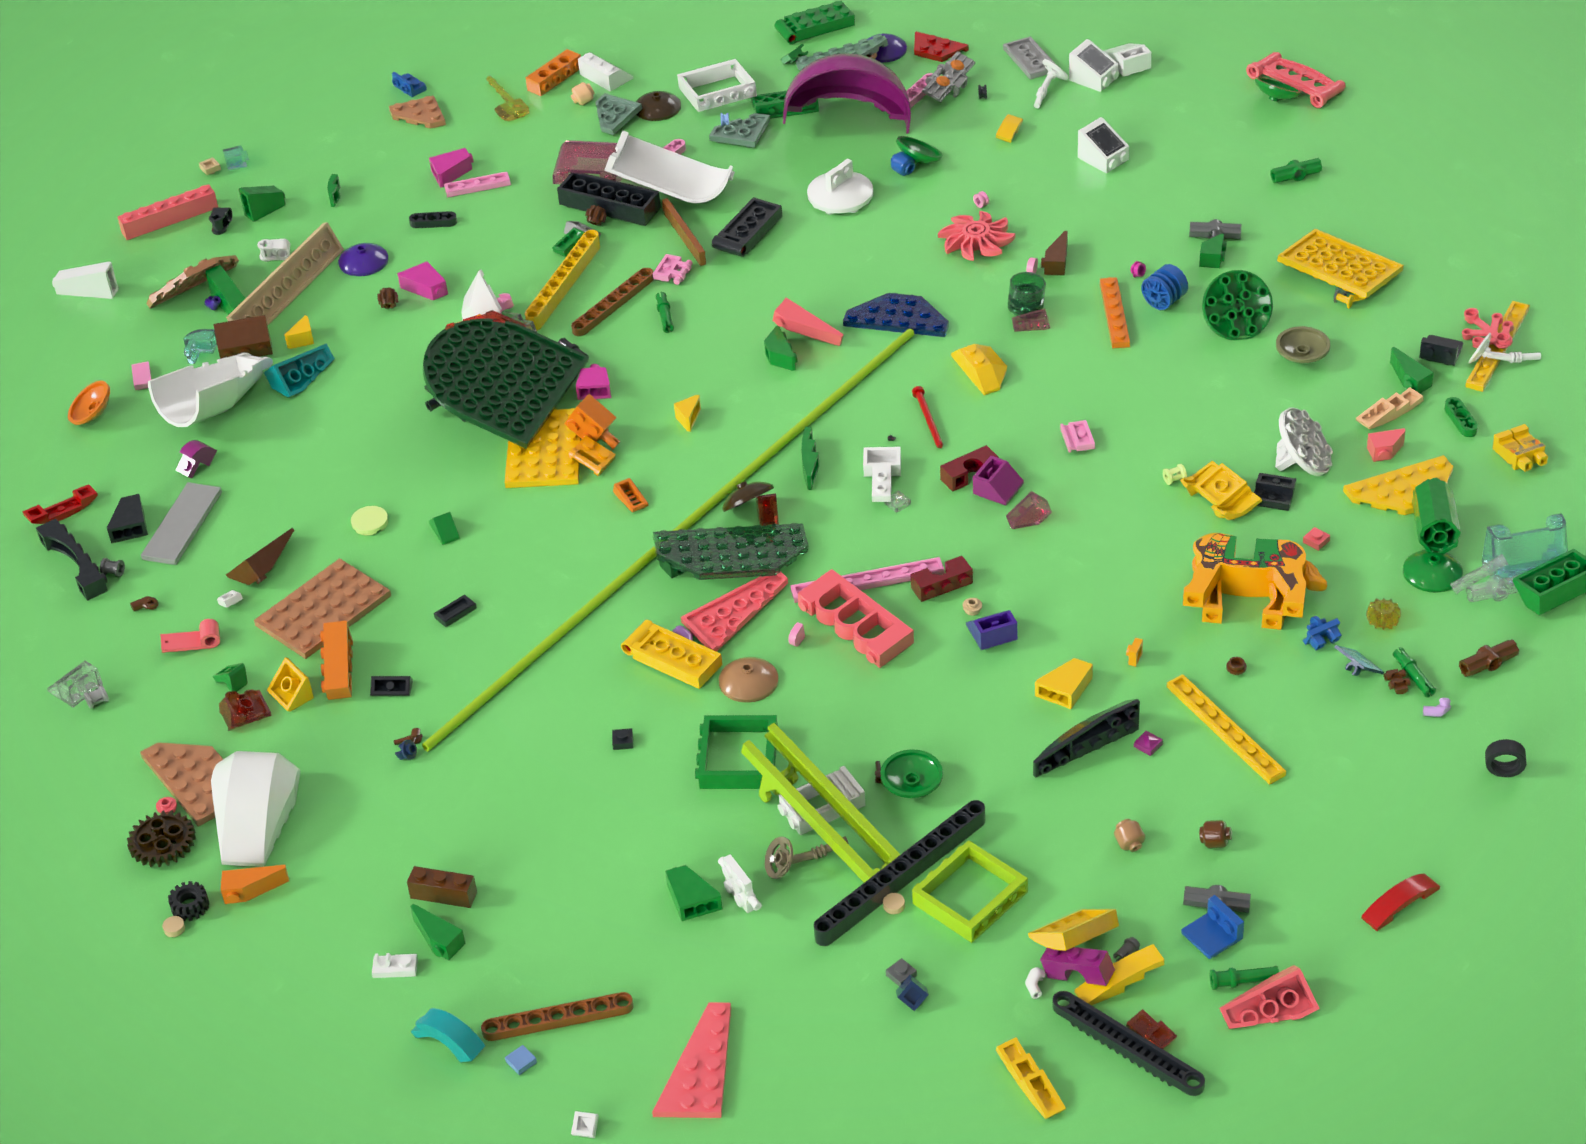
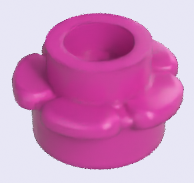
(1138, 269)

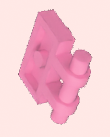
(668, 269)

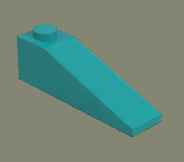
(299, 371)

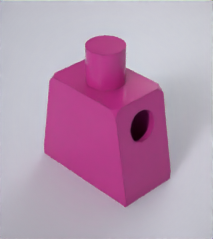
(593, 382)

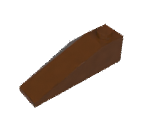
(261, 562)

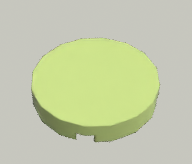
(369, 520)

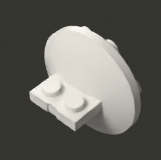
(840, 190)
(1302, 443)

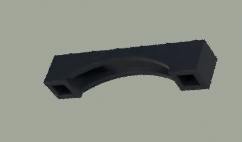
(56, 537)

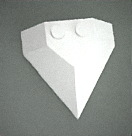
(479, 298)

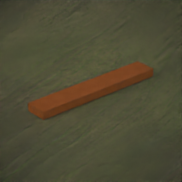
(684, 232)

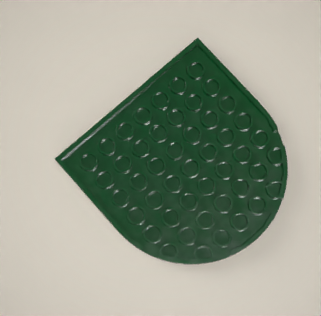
(500, 376)

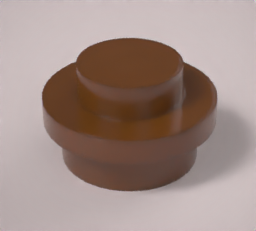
(1236, 666)

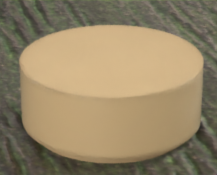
(893, 903)
(173, 926)

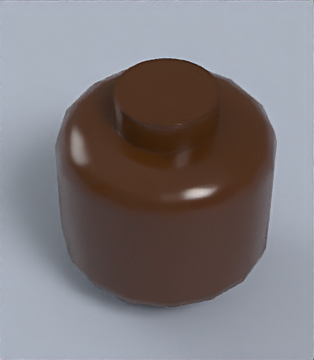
(1215, 834)

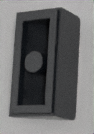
(391, 685)

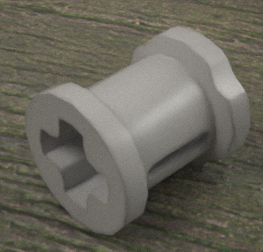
(96, 697)

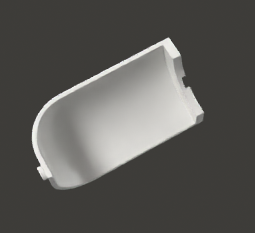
(666, 170)

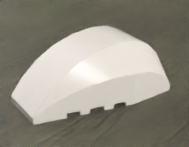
(252, 804)

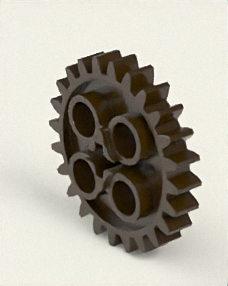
(161, 838)

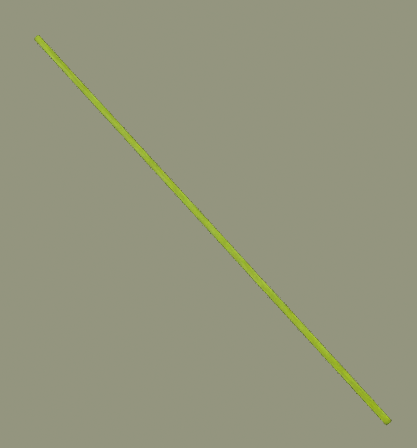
(651, 554)

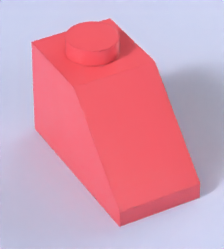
(1385, 444)

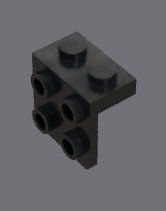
(1440, 349)

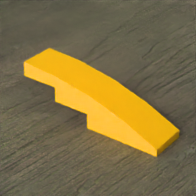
(1127, 971)
(1030, 1079)

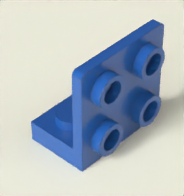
(1215, 929)

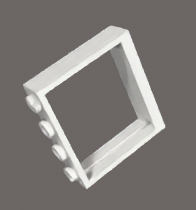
(712, 74)

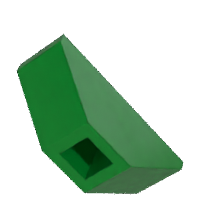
(779, 350)

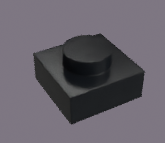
(622, 739)

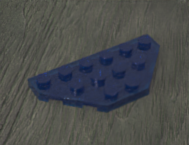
(897, 314)

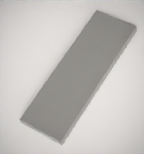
(181, 523)

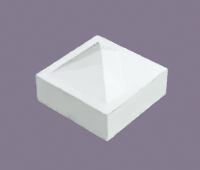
(230, 598)
(585, 1124)

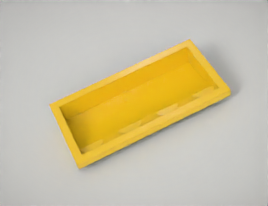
(1075, 928)

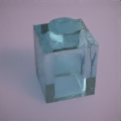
(235, 158)

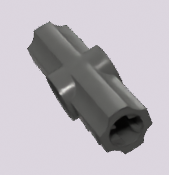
(1214, 228)
(1199, 897)

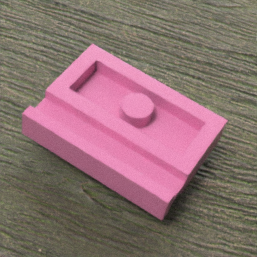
(1077, 436)

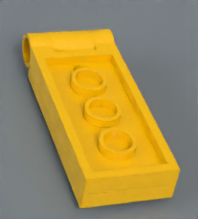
(672, 654)

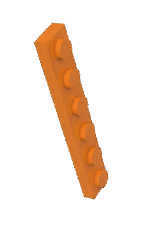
(1114, 313)

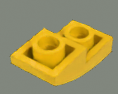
(1008, 128)

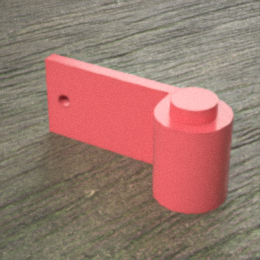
(205, 638)

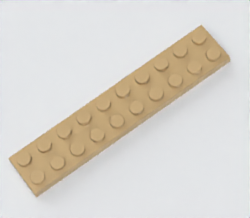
(290, 276)

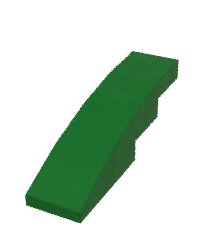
(810, 457)

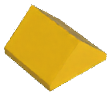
(290, 686)

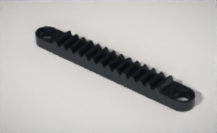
(1128, 1043)

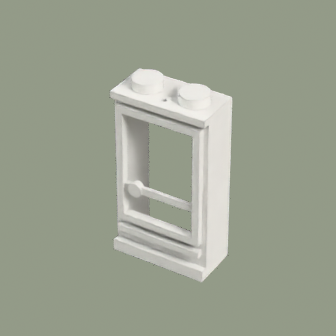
(844, 783)

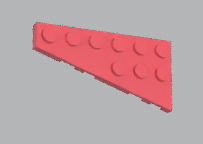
(725, 616)
(699, 1076)

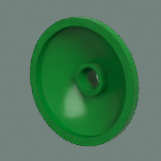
(1276, 90)
(918, 150)
(1432, 571)
(911, 773)

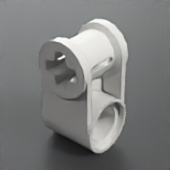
(276, 249)

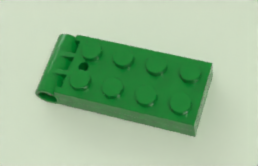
(815, 22)

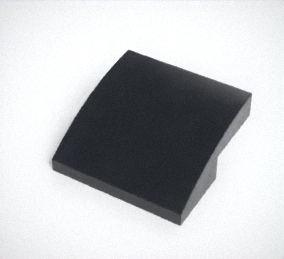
(1275, 491)

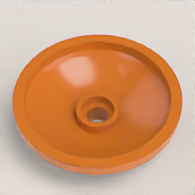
(89, 403)

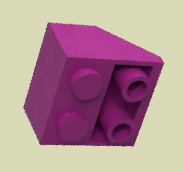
(997, 481)

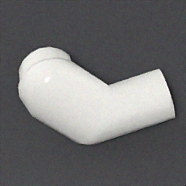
(1034, 976)

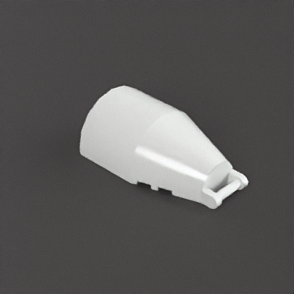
(205, 391)

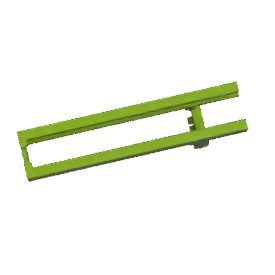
(782, 784)

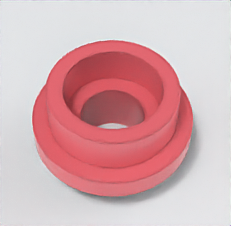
(166, 804)

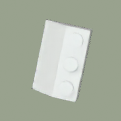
(602, 72)

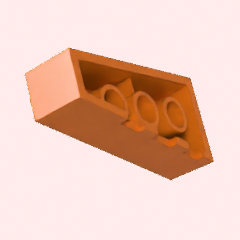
(337, 660)

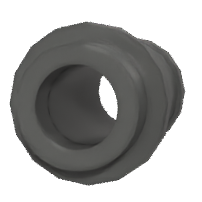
(1130, 946)

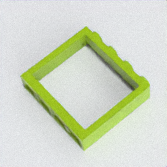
(991, 912)

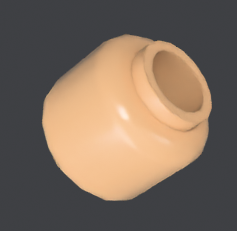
(582, 93)

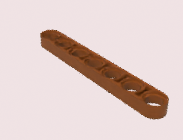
(610, 307)
(549, 1023)

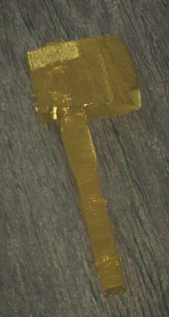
(512, 108)

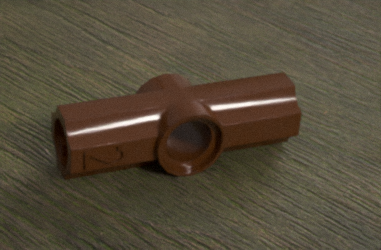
(1488, 658)

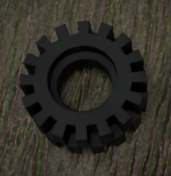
(186, 892)

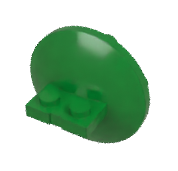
(1237, 305)

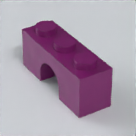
(1091, 963)

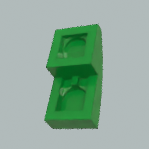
(333, 189)

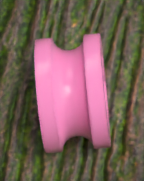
(981, 199)

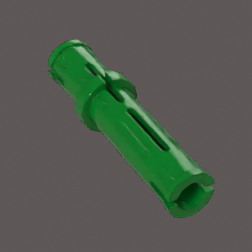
(664, 308)
(1414, 672)

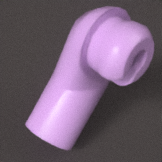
(1439, 710)

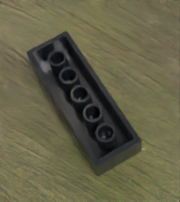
(617, 198)

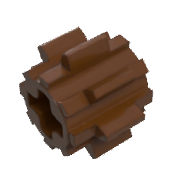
(595, 215)
(387, 298)

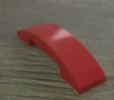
(81, 498)
(1397, 898)

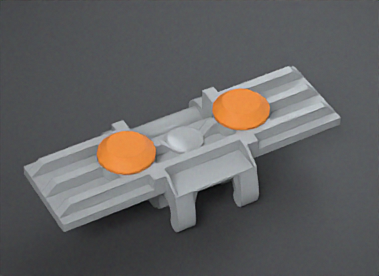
(954, 77)

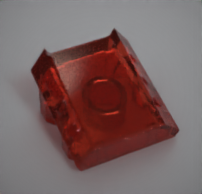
(243, 708)

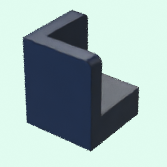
(912, 992)

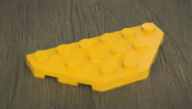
(1396, 487)

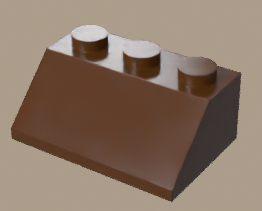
(243, 335)

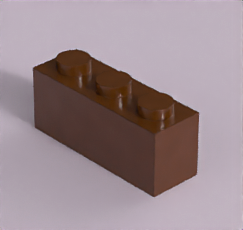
(442, 887)

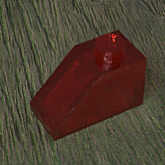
(767, 509)

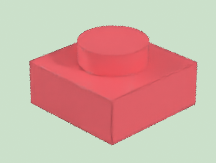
(1316, 538)

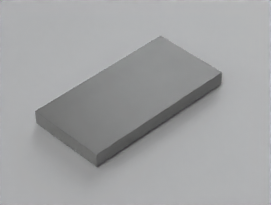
(1028, 56)

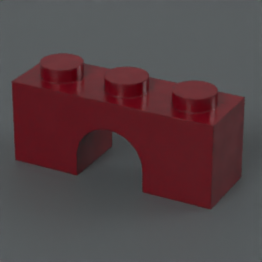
(955, 472)
(929, 585)

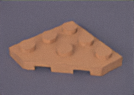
(419, 111)

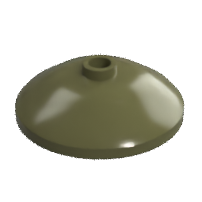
(1303, 344)

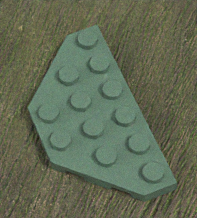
(863, 48)

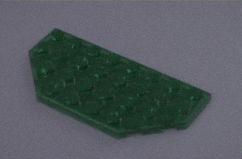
(731, 550)

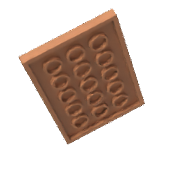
(330, 596)

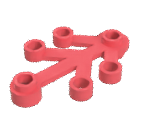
(1501, 340)

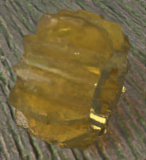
(1383, 613)

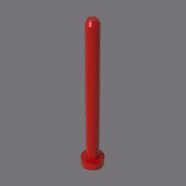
(918, 392)

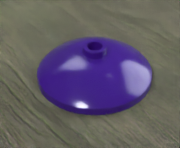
(893, 51)
(363, 259)

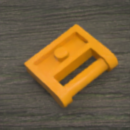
(594, 453)

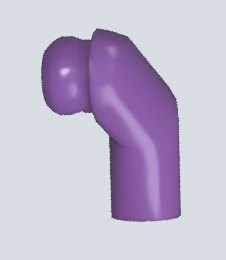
(681, 630)

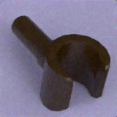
(878, 772)

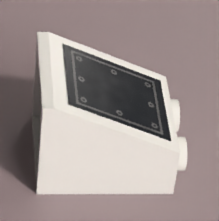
(1092, 66)
(1101, 146)

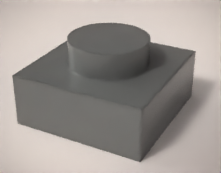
(900, 971)

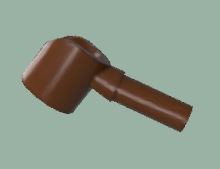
(415, 736)

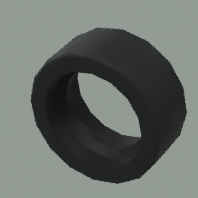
(1505, 747)

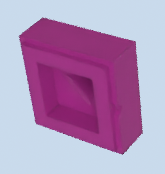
(1148, 743)

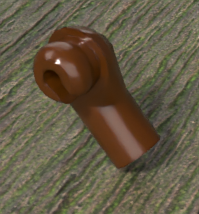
(146, 602)

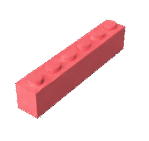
(167, 212)

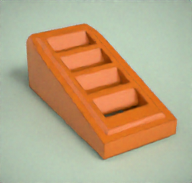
(628, 484)

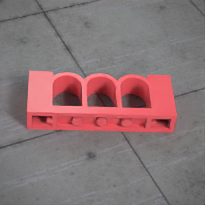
(879, 649)

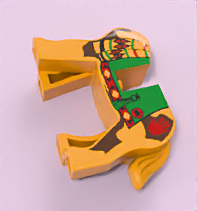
(1275, 572)

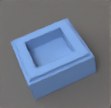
(520, 1059)

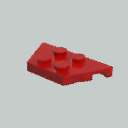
(936, 47)

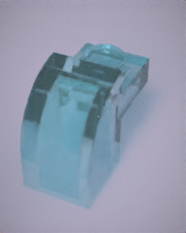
(199, 342)

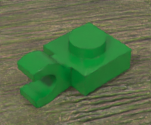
(792, 56)

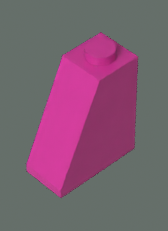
(450, 165)
(423, 281)

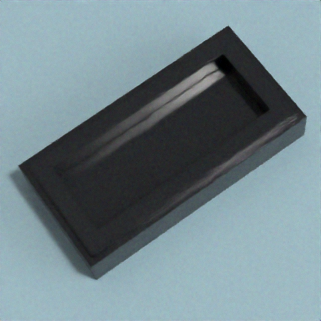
(455, 610)

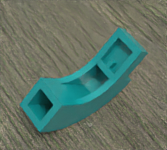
(451, 1032)

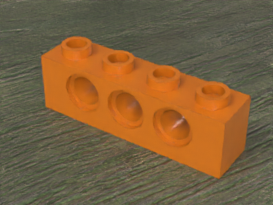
(553, 72)

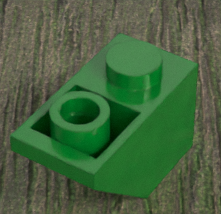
(1213, 252)

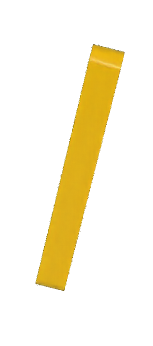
(563, 279)

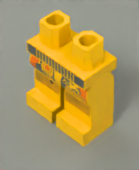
(1520, 448)

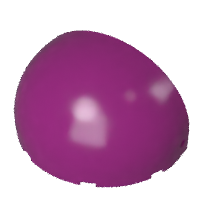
(852, 78)

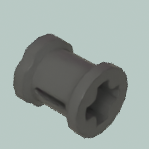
(112, 567)

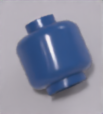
(902, 163)

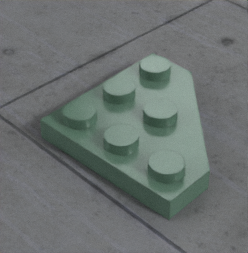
(615, 112)
(741, 132)

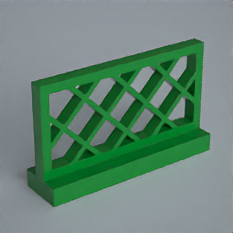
(773, 105)

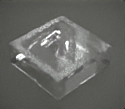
(898, 501)

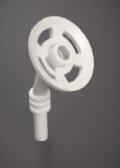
(1053, 72)
(1484, 350)

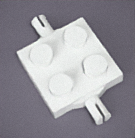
(739, 884)

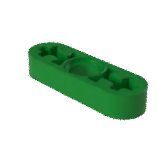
(1460, 423)

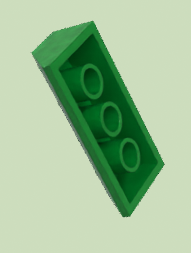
(1553, 582)

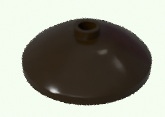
(658, 105)
(745, 493)

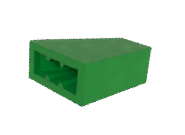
(261, 201)
(692, 893)

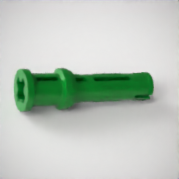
(1233, 978)

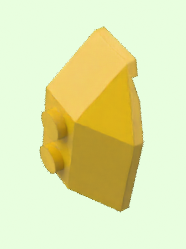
(981, 366)

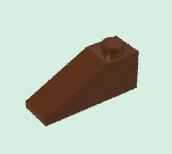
(1055, 256)

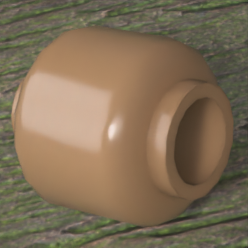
(1129, 835)

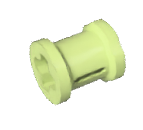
(1168, 474)

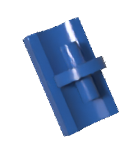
(1320, 628)

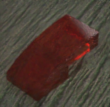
(1148, 1028)

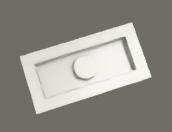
(394, 966)

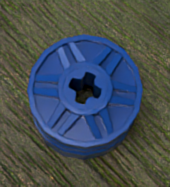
(1164, 286)

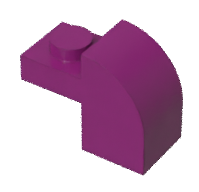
(193, 454)

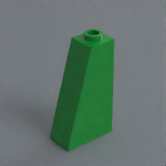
(223, 287)

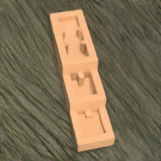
(1390, 409)

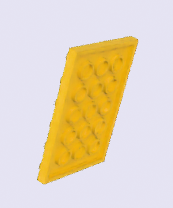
(1340, 263)
(546, 457)

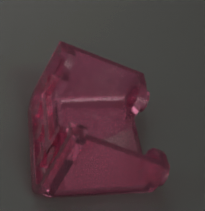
(583, 158)

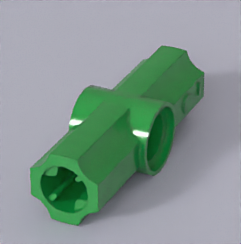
(1296, 170)

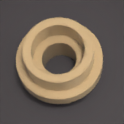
(972, 606)

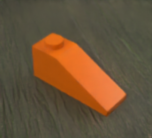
(248, 883)

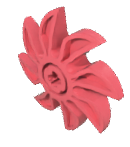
(976, 235)

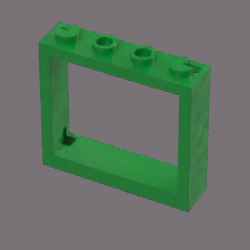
(731, 723)

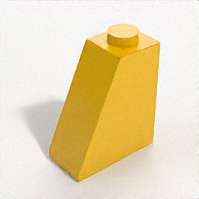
(1065, 683)

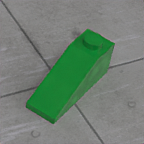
(1410, 371)
(440, 935)

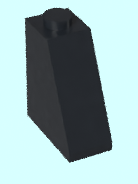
(127, 520)

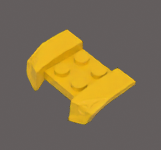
(1224, 489)

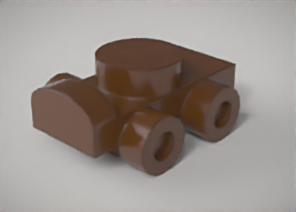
(1396, 680)

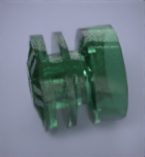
(1026, 293)

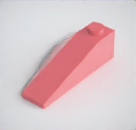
(800, 321)
(1273, 1000)

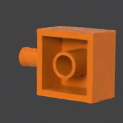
(592, 420)

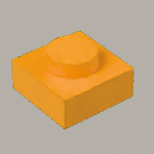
(1135, 651)

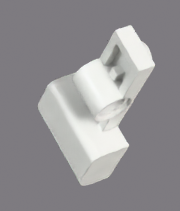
(880, 465)

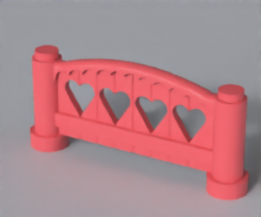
(1319, 94)

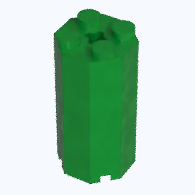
(1436, 516)

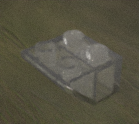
(76, 682)

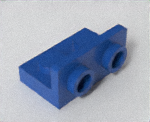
(408, 84)

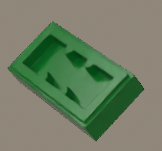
(567, 243)

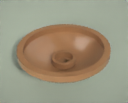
(748, 679)

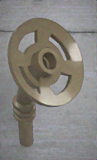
(785, 858)

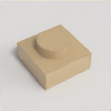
(209, 166)

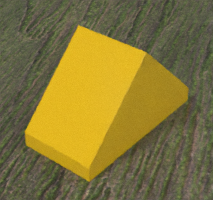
(299, 334)
(687, 411)

